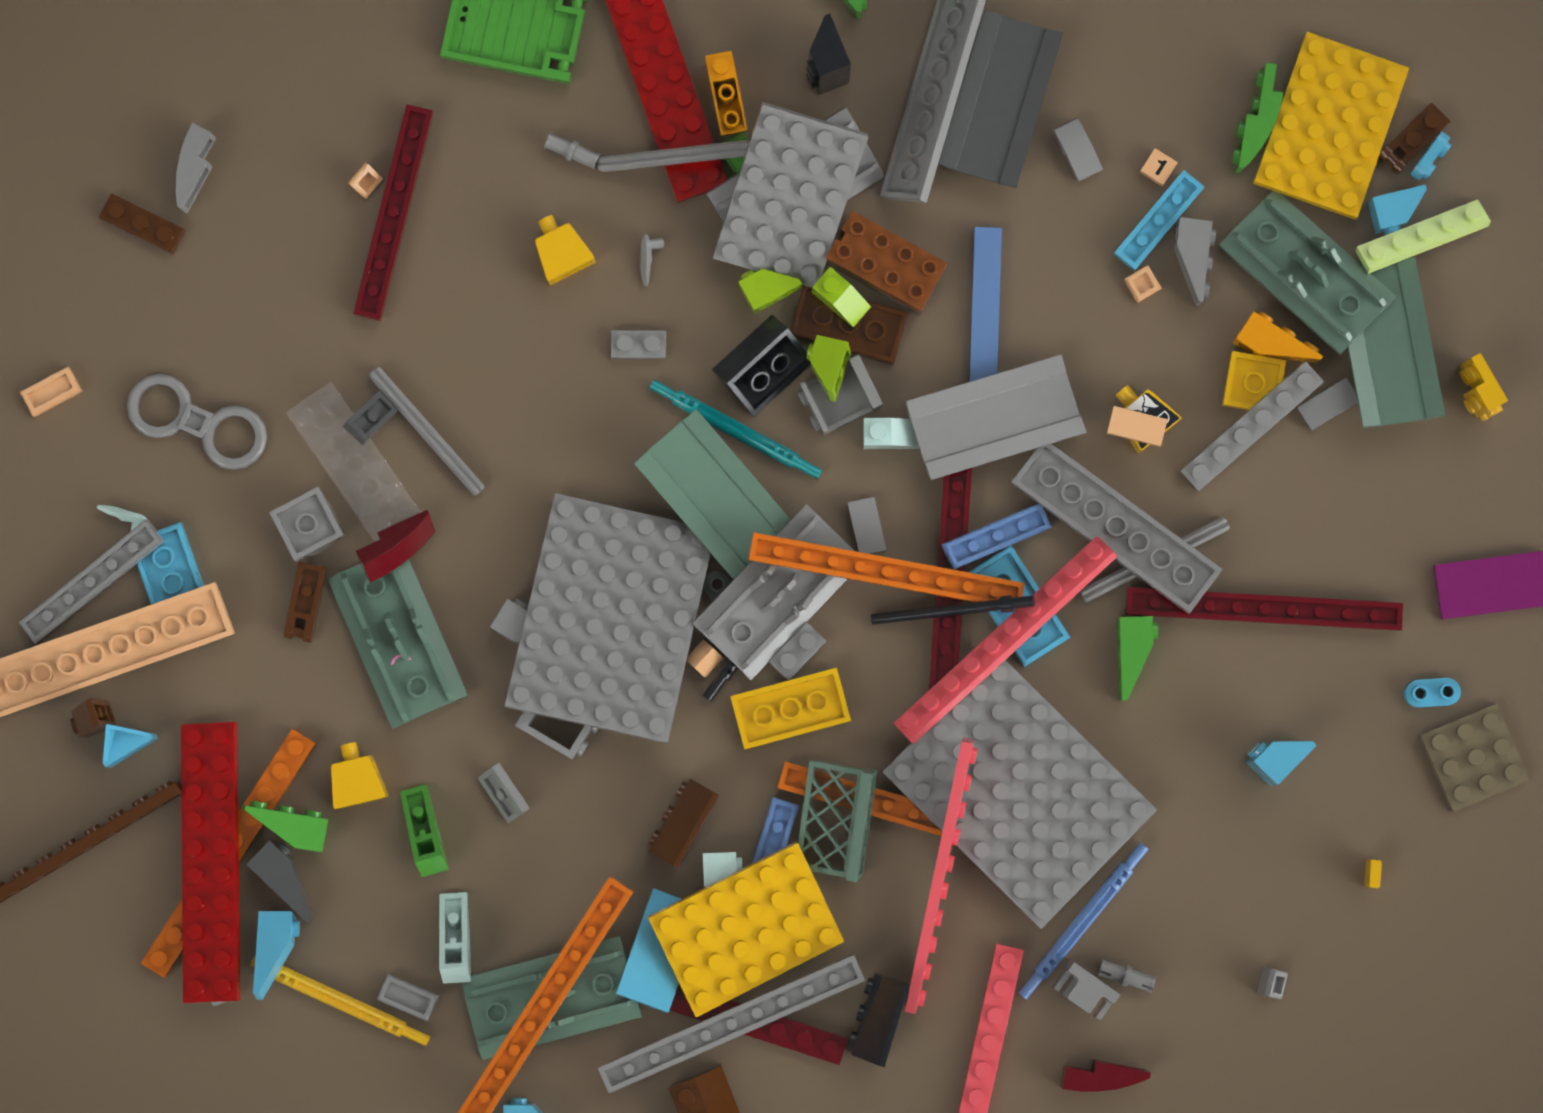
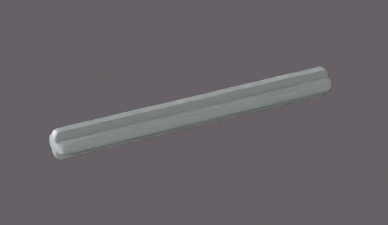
(672, 156)
(426, 431)
(1124, 575)

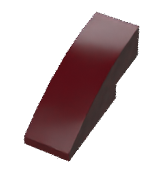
(395, 545)
(1101, 1077)

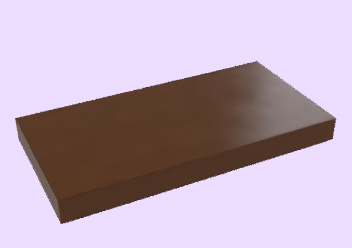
(873, 337)

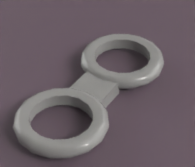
(196, 421)

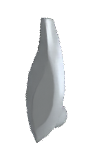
(646, 255)

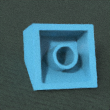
(1277, 759)

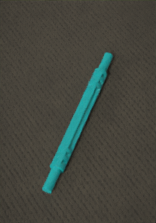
(736, 429)

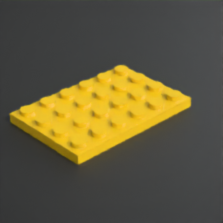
(1331, 125)
(745, 929)

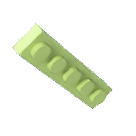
(1422, 236)

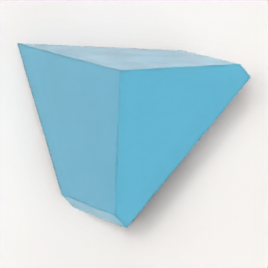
(123, 742)

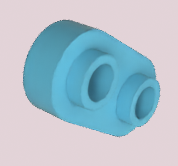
(1437, 148)
(1432, 691)

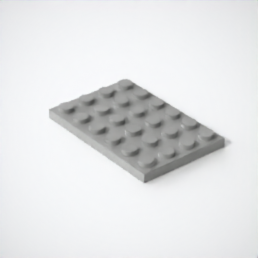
(790, 194)

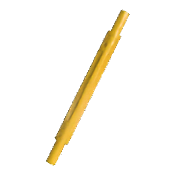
(348, 1004)

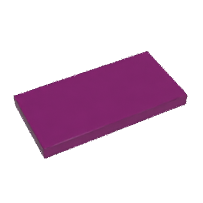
(1489, 585)

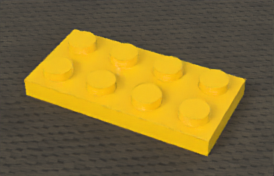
(790, 708)

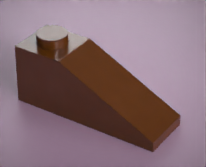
(91, 717)

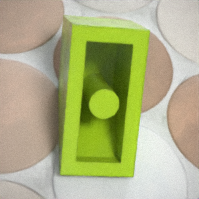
(766, 288)
(840, 297)
(829, 362)

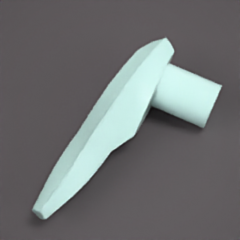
(123, 515)

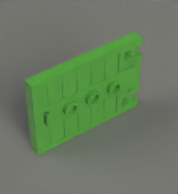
(515, 36)

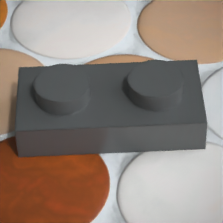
(370, 417)

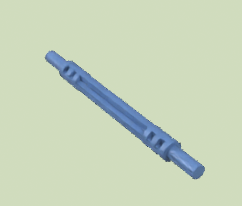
(1083, 921)

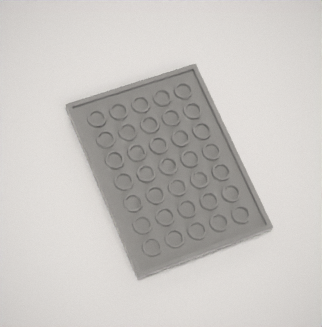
(609, 619)
(1039, 796)

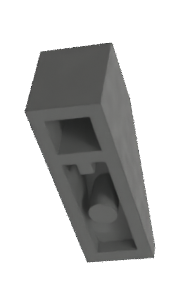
(281, 874)

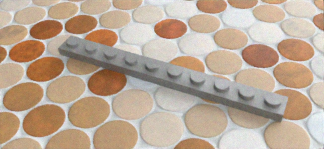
(731, 1023)

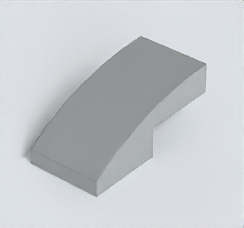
(1078, 149)
(1328, 404)

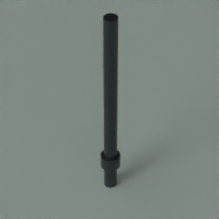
(1004, 603)

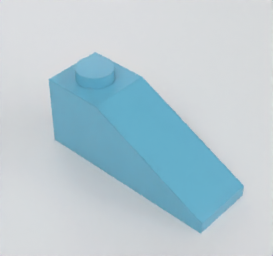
(274, 943)

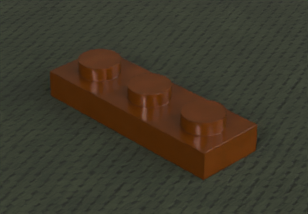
(142, 223)

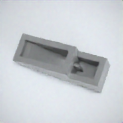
(192, 166)

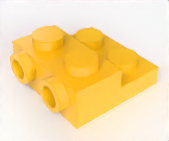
(1486, 394)

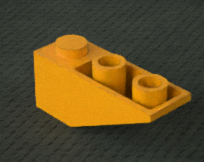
(726, 93)
(1265, 339)

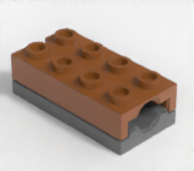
(886, 263)

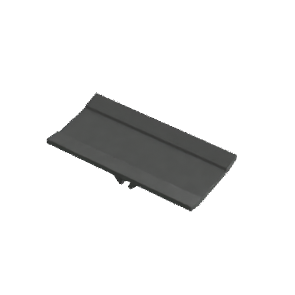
(1000, 99)

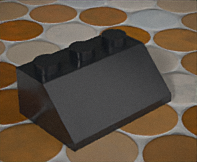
(827, 60)
(762, 365)
(878, 1019)

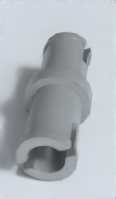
(572, 151)
(1127, 976)

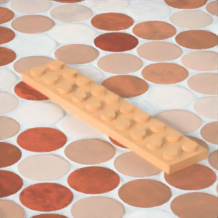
(112, 647)

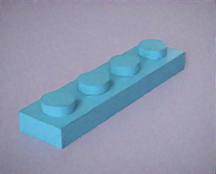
(1158, 220)

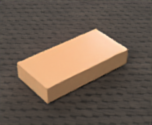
(51, 391)
(1136, 426)

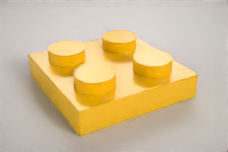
(1250, 379)

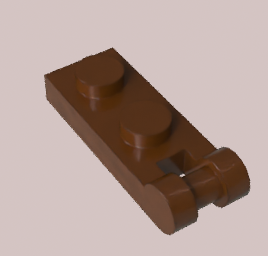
(1415, 137)
(305, 601)

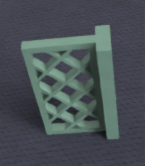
(860, 818)

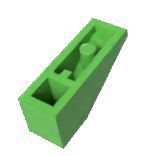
(1133, 646)
(423, 831)

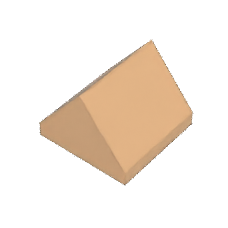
(365, 181)
(704, 658)

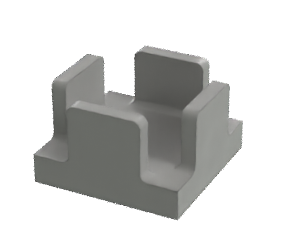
(307, 524)
(1085, 989)

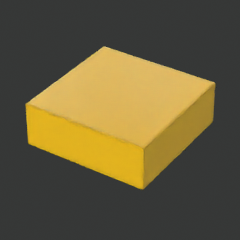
(1372, 873)

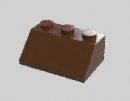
(683, 822)
(704, 1093)

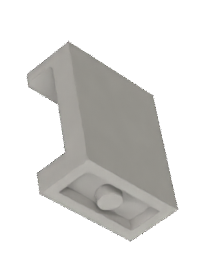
(855, 399)

